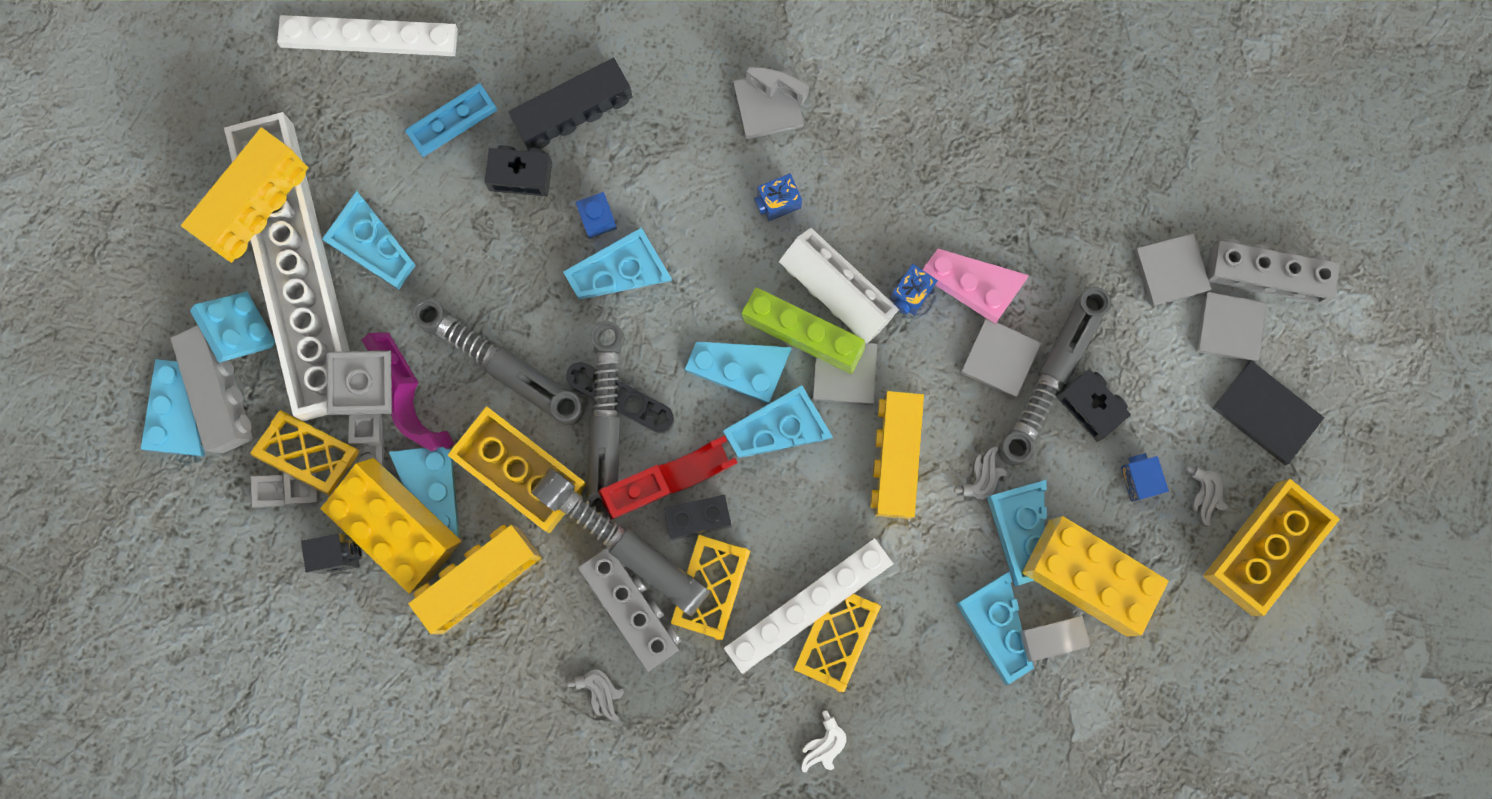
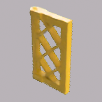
(337, 468)
(735, 578)
(851, 660)

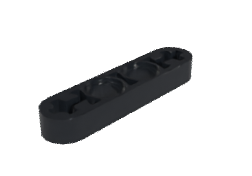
(624, 393)

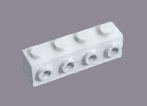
(838, 285)

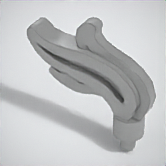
(986, 477)
(1209, 495)
(601, 690)

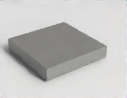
(764, 114)
(1172, 270)
(1231, 327)
(1000, 358)
(359, 382)
(839, 386)

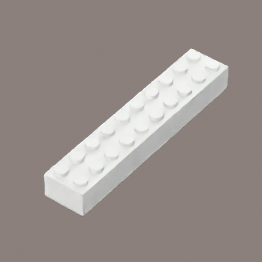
(295, 281)

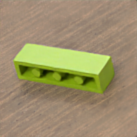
(803, 330)

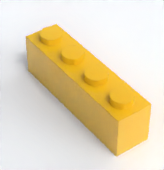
(899, 455)

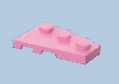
(975, 283)

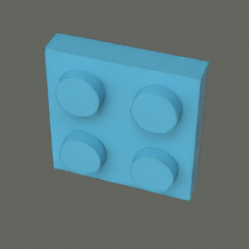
(232, 326)

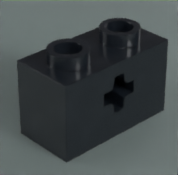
(529, 181)
(1078, 400)
(697, 517)
(330, 554)

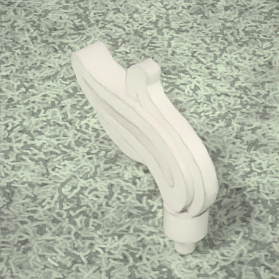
(825, 748)

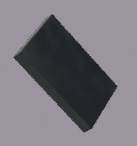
(1268, 413)

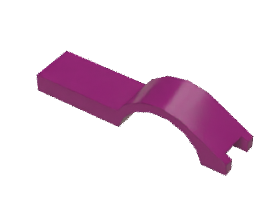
(403, 391)

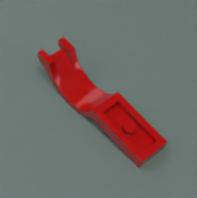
(666, 479)

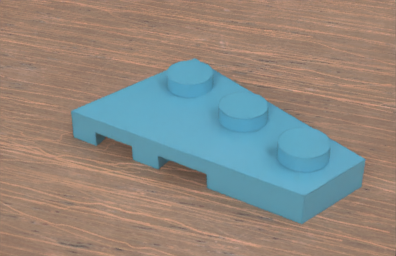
(369, 243)
(618, 268)
(740, 367)
(169, 416)
(778, 426)
(431, 480)
(1020, 523)
(997, 626)

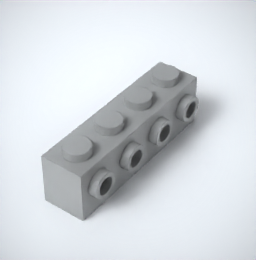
(1273, 272)
(211, 393)
(630, 610)

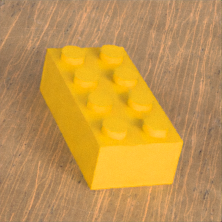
(246, 195)
(510, 466)
(390, 524)
(1271, 547)
(1095, 576)
(474, 580)

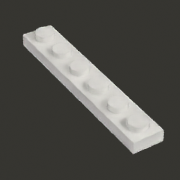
(367, 35)
(808, 606)

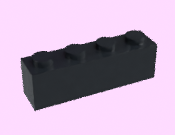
(571, 104)

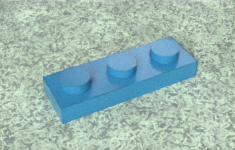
(451, 120)

